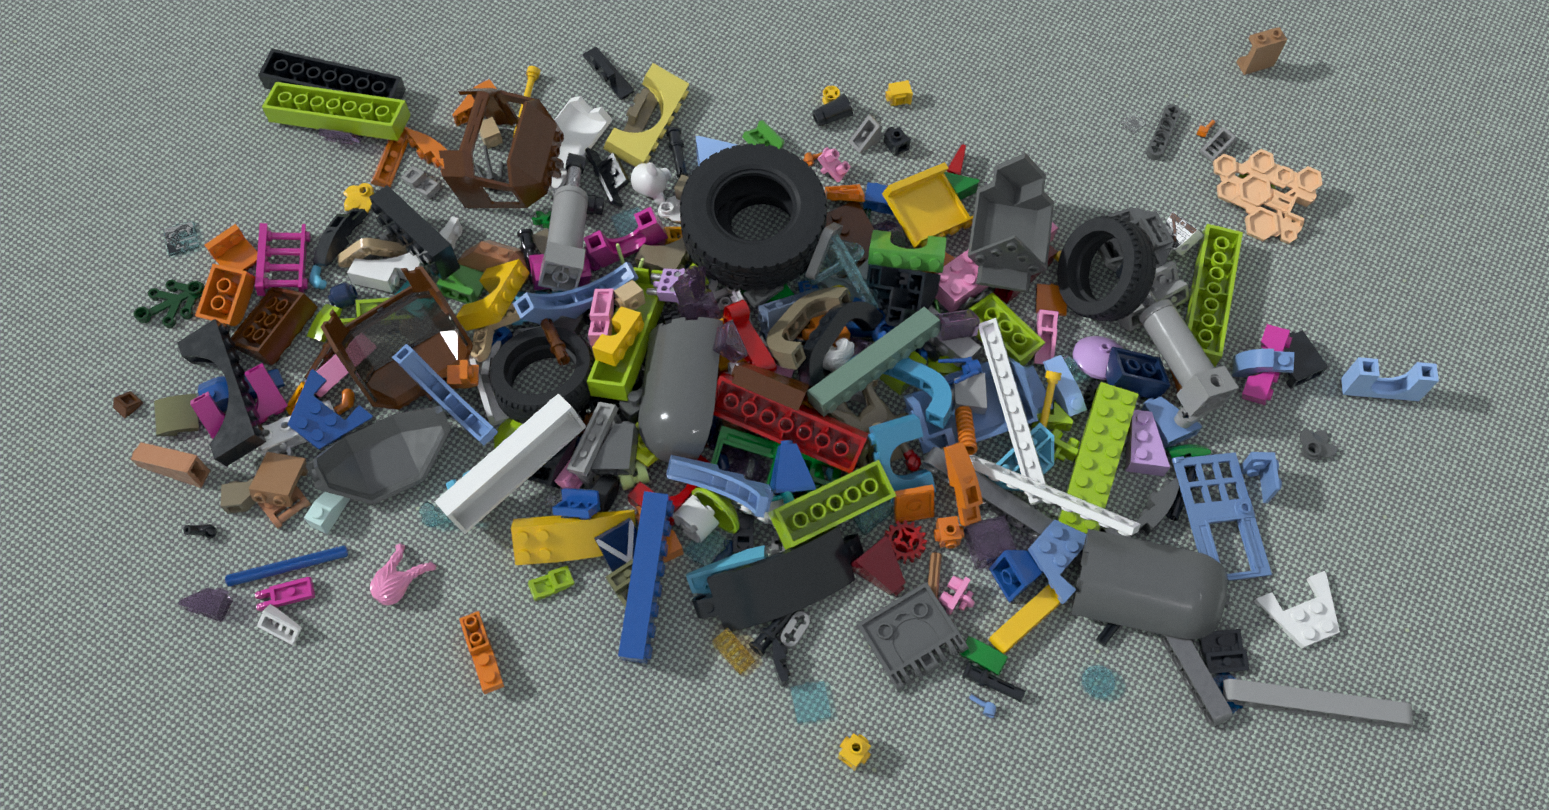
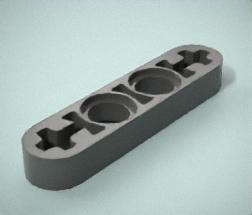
(1162, 131)

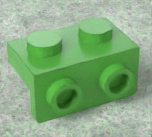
(763, 135)

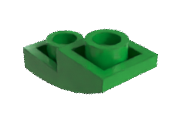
(1191, 450)
(984, 655)

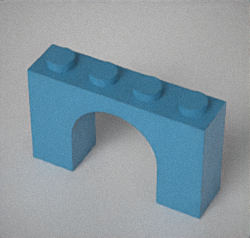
(886, 438)

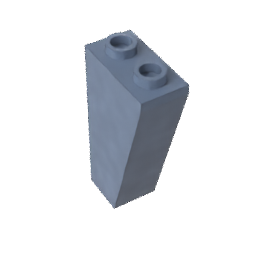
(773, 311)

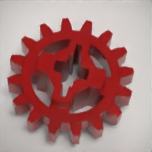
(908, 534)

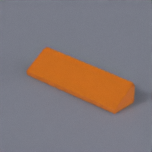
(390, 160)

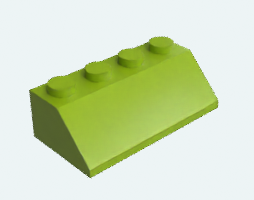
(1018, 337)

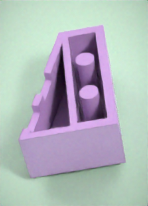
(1144, 446)

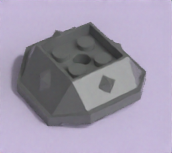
(1154, 227)

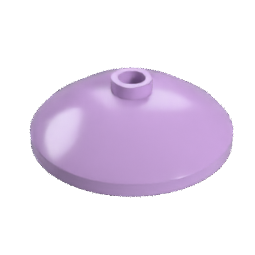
(1093, 355)

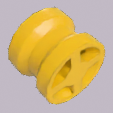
(830, 93)

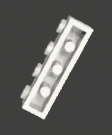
(279, 435)

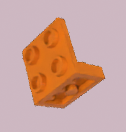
(232, 249)

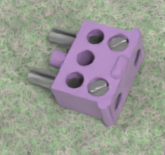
(664, 287)

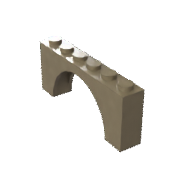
(666, 256)

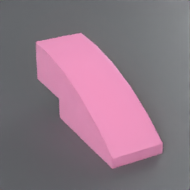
(601, 314)
(1046, 329)

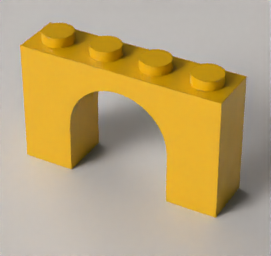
(503, 285)

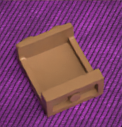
(1264, 50)
(277, 479)

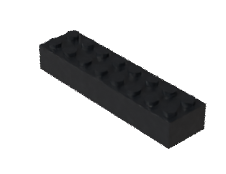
(324, 74)

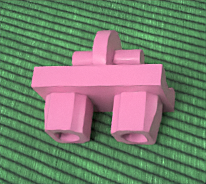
(832, 164)
(959, 586)

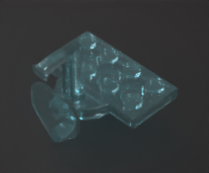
(843, 260)

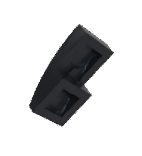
(744, 536)

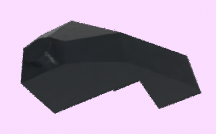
(901, 291)

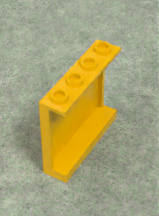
(927, 205)

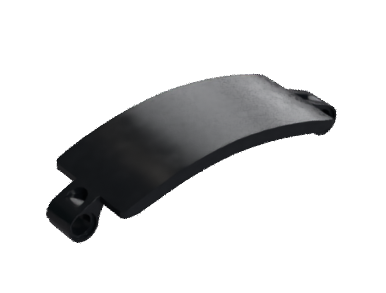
(781, 582)

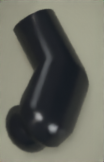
(931, 351)
(201, 530)

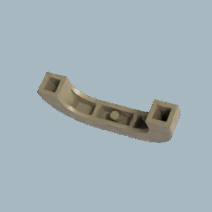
(781, 336)

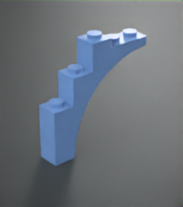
(572, 302)
(444, 395)
(751, 494)

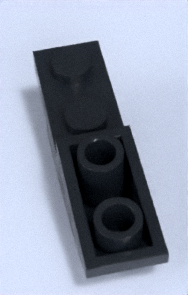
(334, 237)

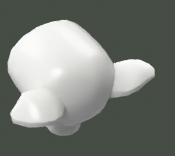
(650, 181)

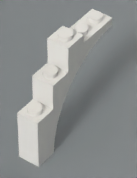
(386, 273)

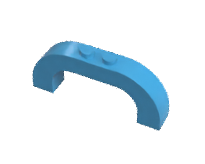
(929, 381)

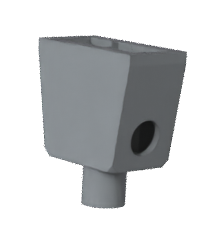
(971, 393)

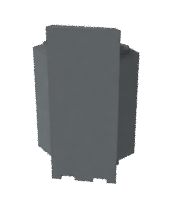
(1011, 226)

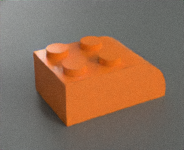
(226, 295)

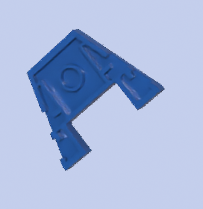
(317, 421)

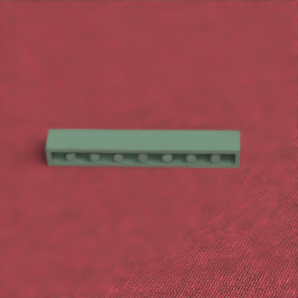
(873, 361)

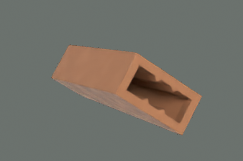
(171, 463)

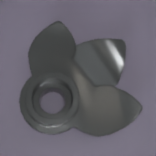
(971, 302)
(1317, 443)

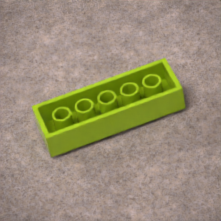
(831, 504)

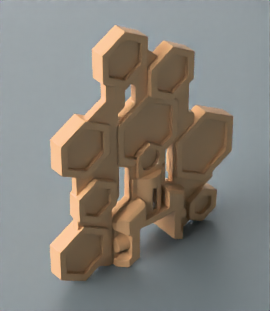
(1257, 191)

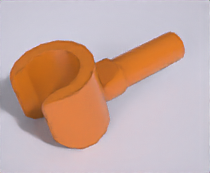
(1202, 131)
(809, 158)

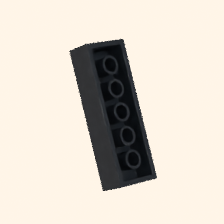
(414, 232)

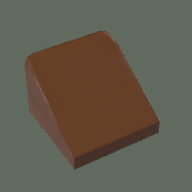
(126, 403)

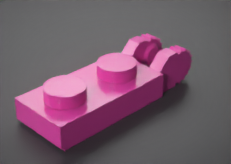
(286, 593)

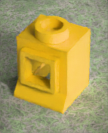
(899, 93)

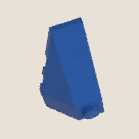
(219, 389)

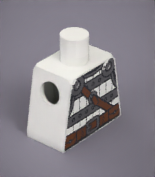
(1182, 233)

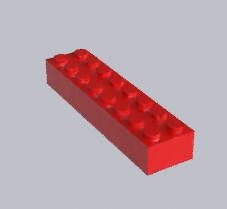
(814, 434)

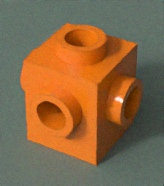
(948, 532)

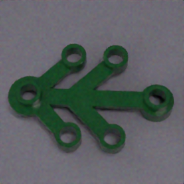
(172, 301)

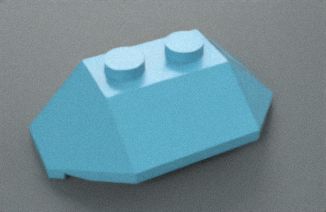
(1044, 446)

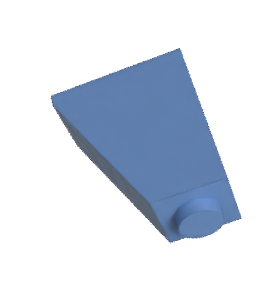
(1164, 418)

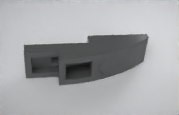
(1157, 506)

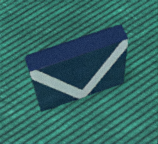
(618, 544)

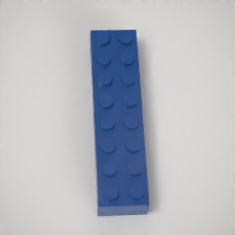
(645, 578)

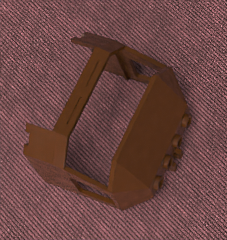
(531, 157)

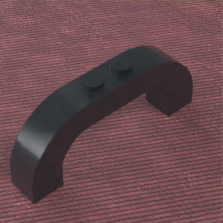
(829, 328)

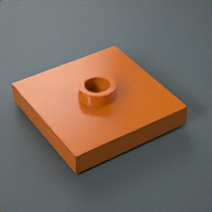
(914, 504)

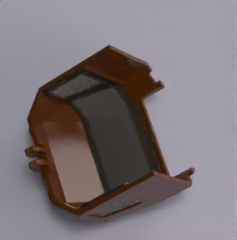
(411, 317)

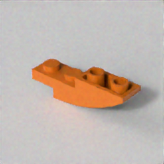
(426, 147)
(965, 482)
(481, 652)

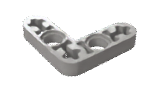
(822, 248)

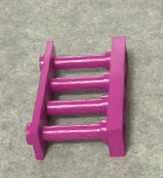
(265, 251)

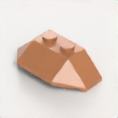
(490, 254)

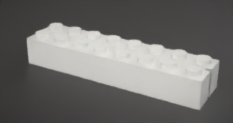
(510, 464)

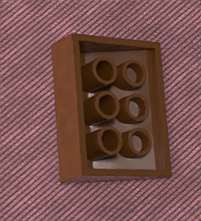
(273, 324)

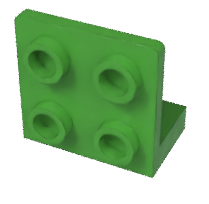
(462, 285)

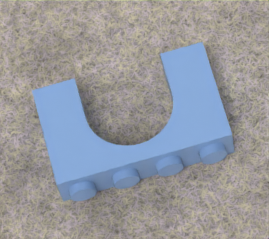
(1364, 381)

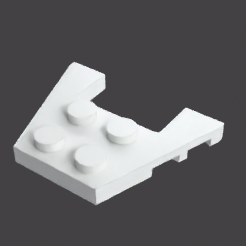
(1307, 621)

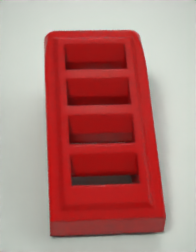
(956, 165)

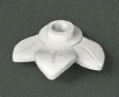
(670, 209)

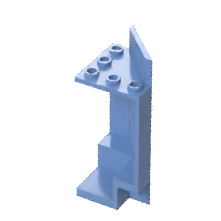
(985, 425)

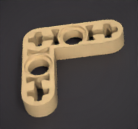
(370, 246)
(482, 347)

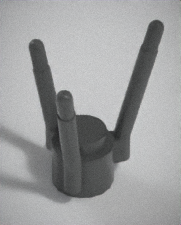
(491, 175)

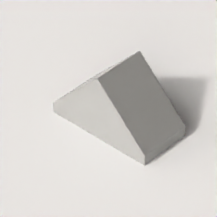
(866, 135)

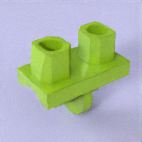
(1064, 450)

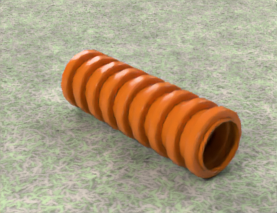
(966, 429)

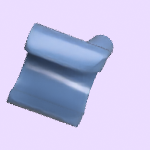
(989, 708)

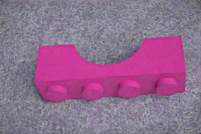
(1259, 386)

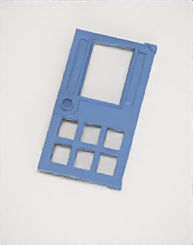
(1227, 510)

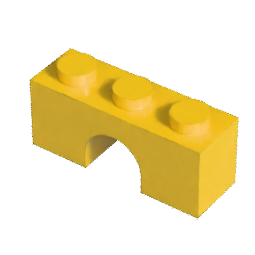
(612, 348)

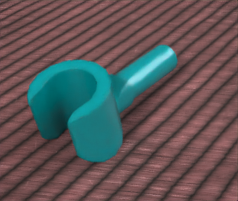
(786, 497)

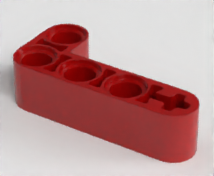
(757, 351)

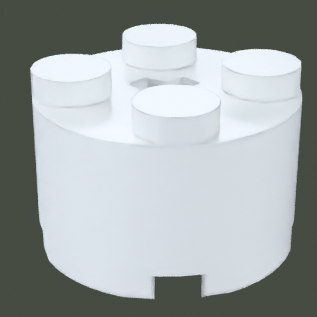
(695, 519)

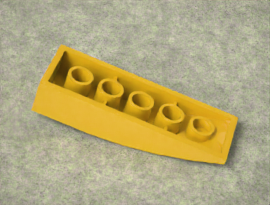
(562, 539)

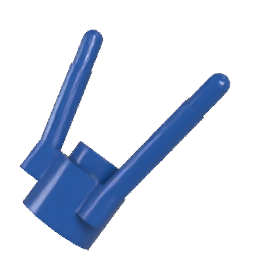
(971, 368)

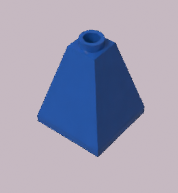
(790, 471)
(1015, 572)

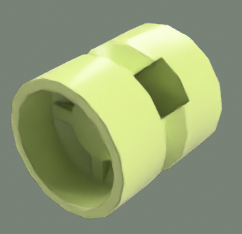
(628, 481)

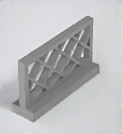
(593, 438)

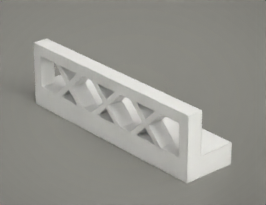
(492, 409)

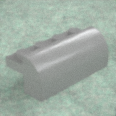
(1165, 286)

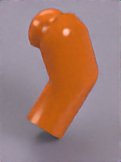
(347, 401)

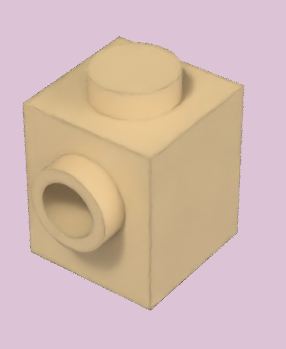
(629, 296)

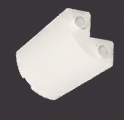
(581, 130)

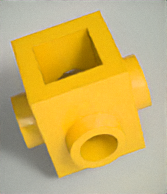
(851, 757)

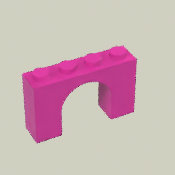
(649, 232)
(268, 401)

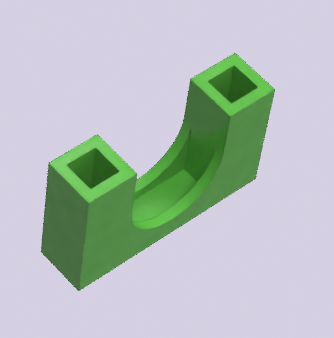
(927, 258)

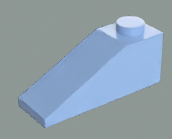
(1066, 391)

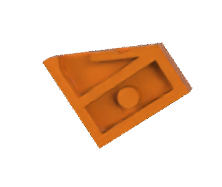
(845, 193)

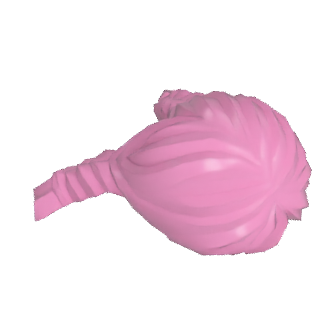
(389, 584)

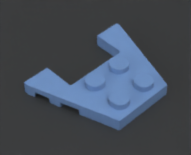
(1054, 552)

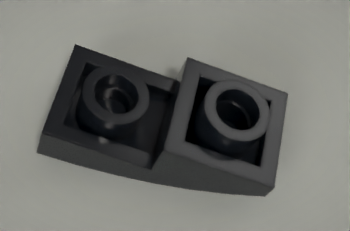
(779, 658)

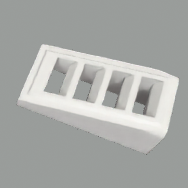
(271, 626)

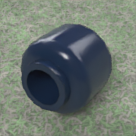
(343, 295)

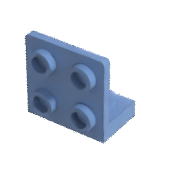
(1267, 467)

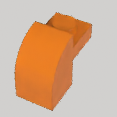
(463, 375)

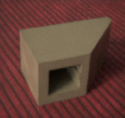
(236, 497)

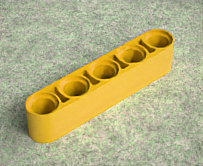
(1025, 620)

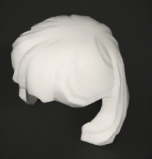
(838, 356)

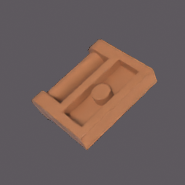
(272, 510)

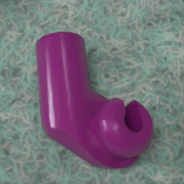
(593, 263)

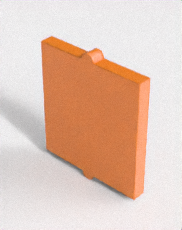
(1049, 298)

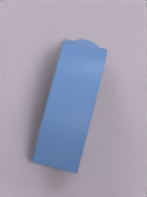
(1262, 360)

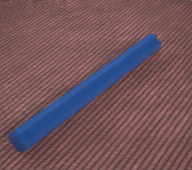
(286, 565)

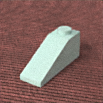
(325, 511)

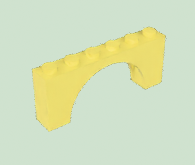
(636, 147)

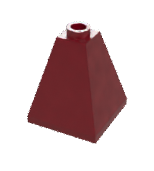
(880, 567)

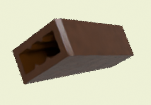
(770, 384)

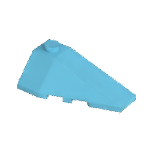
(698, 578)

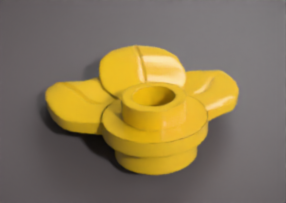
(357, 198)

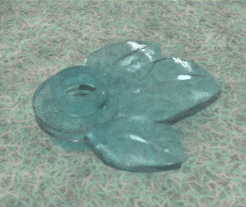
(432, 516)

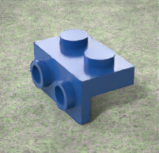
(577, 503)

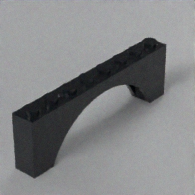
(241, 426)

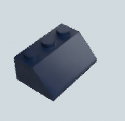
(1137, 373)

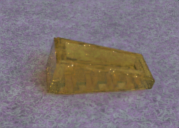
(738, 647)

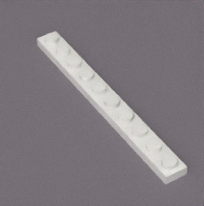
(1011, 403)
(1053, 496)

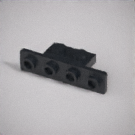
(608, 73)
(610, 174)

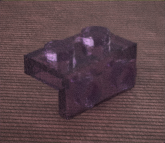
(344, 137)

